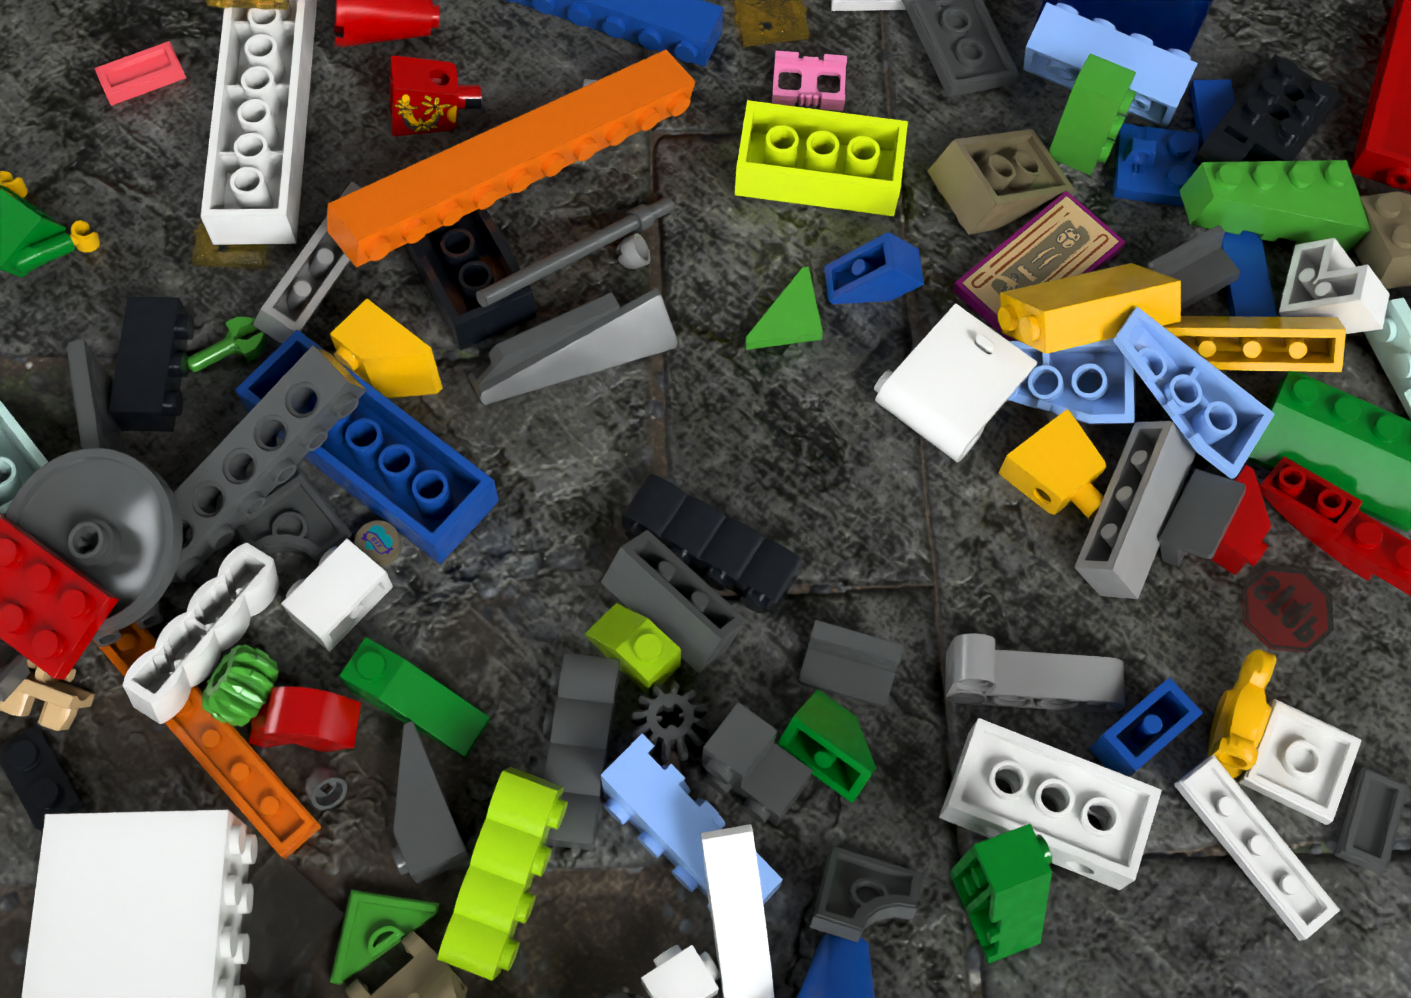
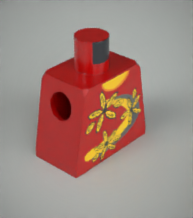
(427, 96)

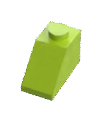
(643, 649)

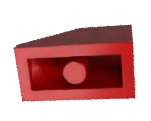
(1247, 529)

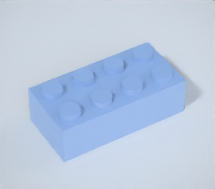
(1066, 39)

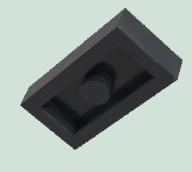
(39, 776)

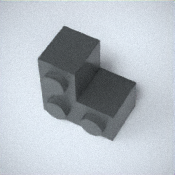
(753, 767)

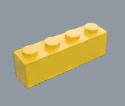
(1265, 342)

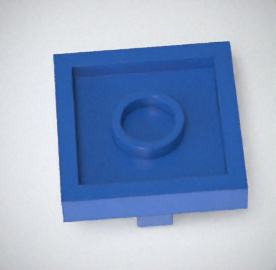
(1153, 163)

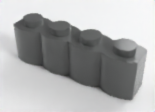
(579, 743)

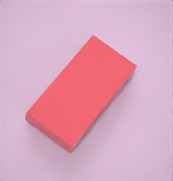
(140, 73)

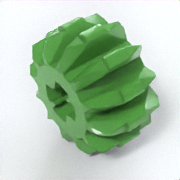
(240, 685)

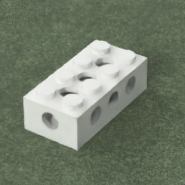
(1075, 787)

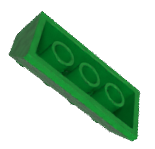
(1343, 443)

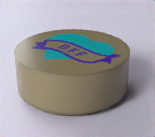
(379, 542)

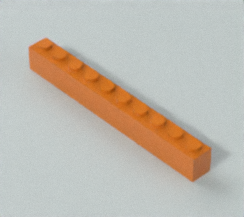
(507, 158)

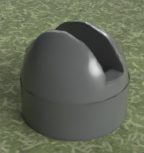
(332, 796)

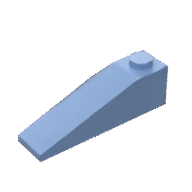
(1085, 379)
(1201, 400)

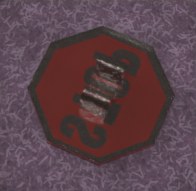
(1287, 609)

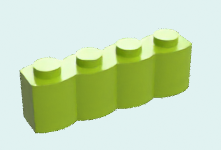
(501, 874)

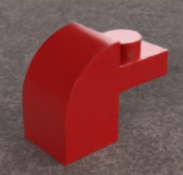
(306, 718)

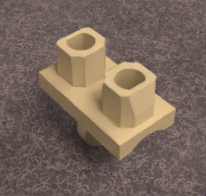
(60, 699)

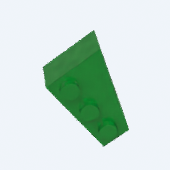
(1005, 890)

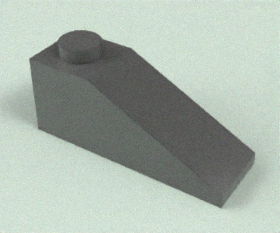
(422, 818)

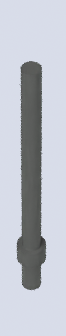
(635, 221)

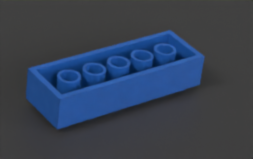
(389, 462)

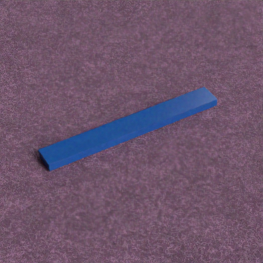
(1252, 291)

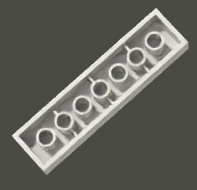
(259, 125)

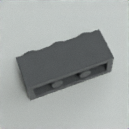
(674, 598)

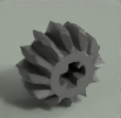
(666, 707)

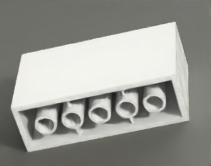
(141, 906)

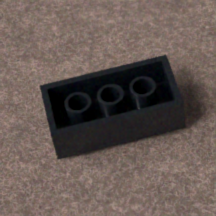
(460, 262)

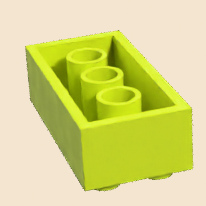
(821, 158)

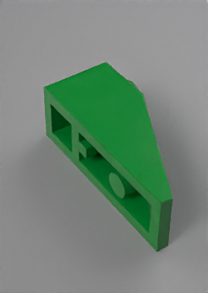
(413, 696)

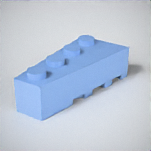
(665, 815)

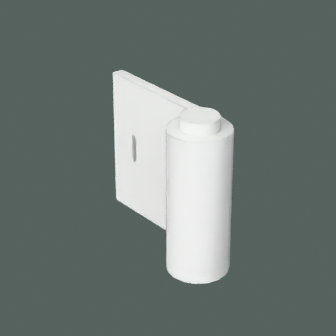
(954, 382)

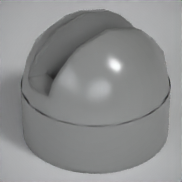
(633, 252)

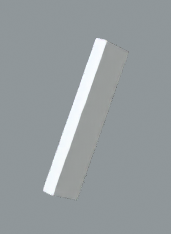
(1257, 848)

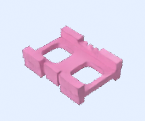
(809, 69)

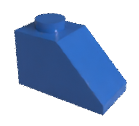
(874, 272)

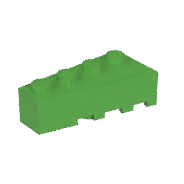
(1278, 200)

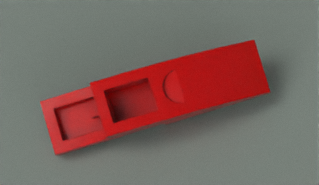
(1337, 526)

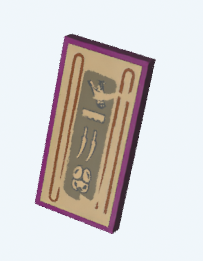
(1051, 246)

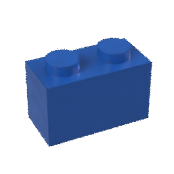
(1146, 729)

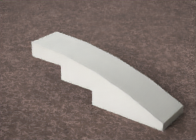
(737, 912)

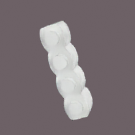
(194, 640)

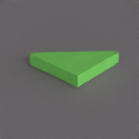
(790, 318)
(373, 927)

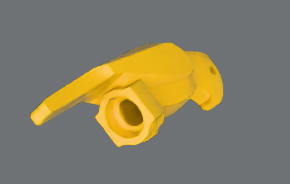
(1242, 715)

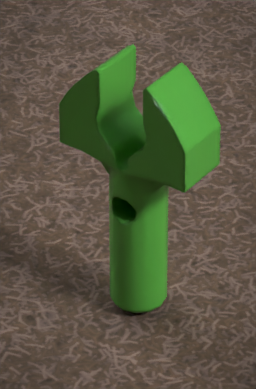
(232, 344)

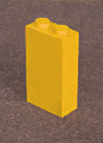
(1087, 306)

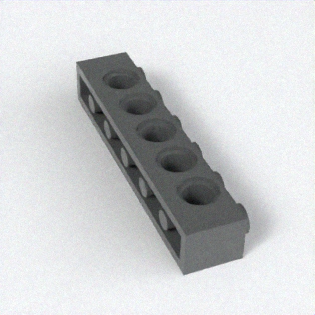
(256, 441)

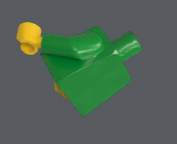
(30, 235)

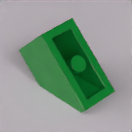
(830, 744)

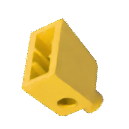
(1057, 467)

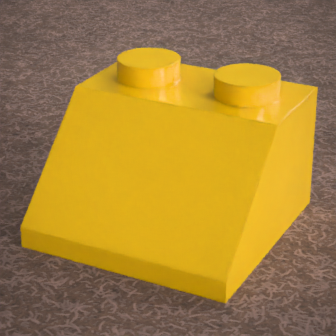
(385, 353)

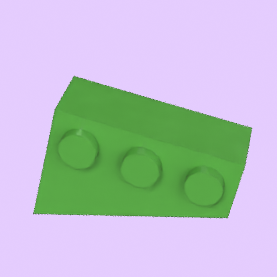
(1093, 114)

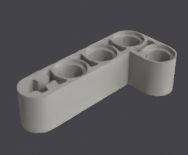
(1031, 679)

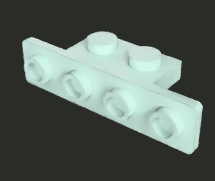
(1393, 348)

